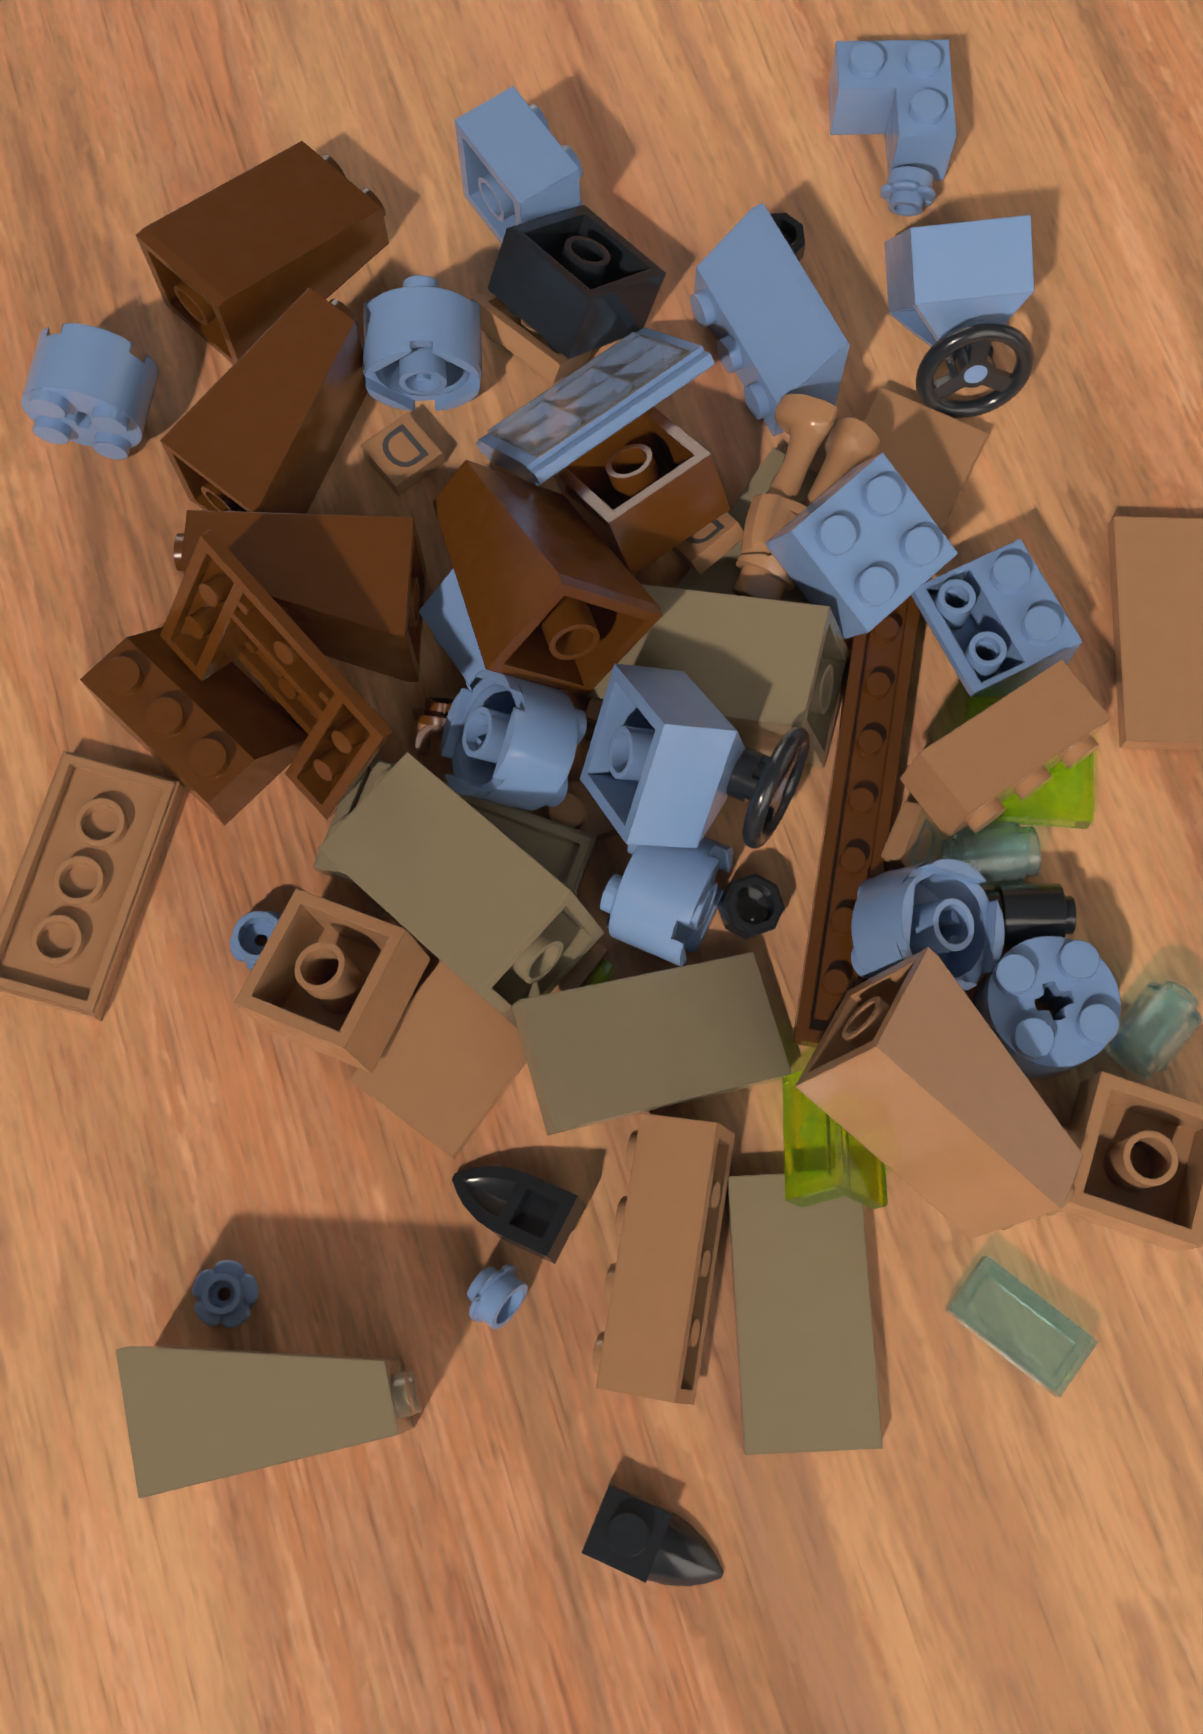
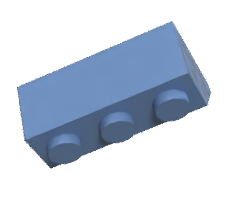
(768, 318)

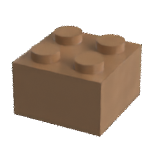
(333, 979)
(1138, 1162)

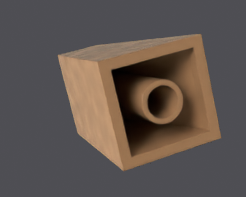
(941, 1099)

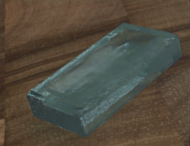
(1021, 1326)

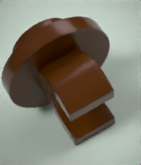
(434, 718)

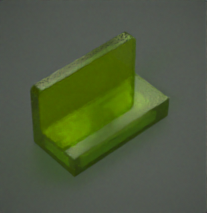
(823, 1157)

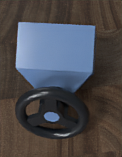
(955, 294)
(672, 759)

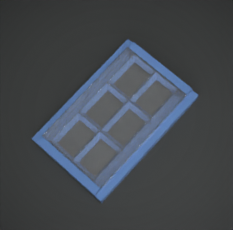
(593, 403)

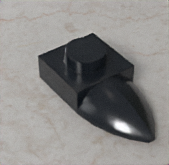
(520, 1208)
(649, 1542)

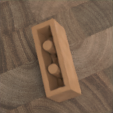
(1006, 751)

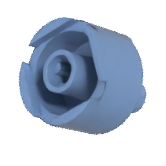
(422, 346)
(89, 390)
(512, 741)
(666, 897)
(930, 908)
(1074, 984)

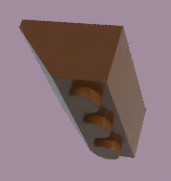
(211, 734)

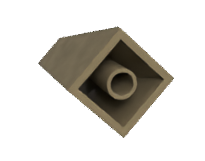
(754, 659)
(461, 887)
(238, 1411)

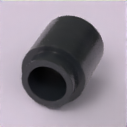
(1034, 911)

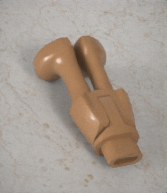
(807, 423)

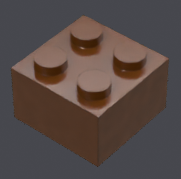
(645, 489)

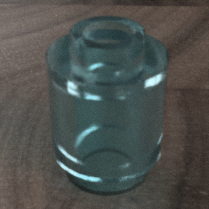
(999, 852)
(1155, 1028)

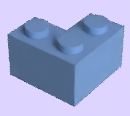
(896, 92)

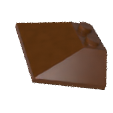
(230, 616)

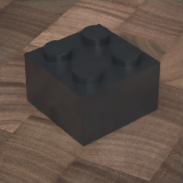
(575, 280)

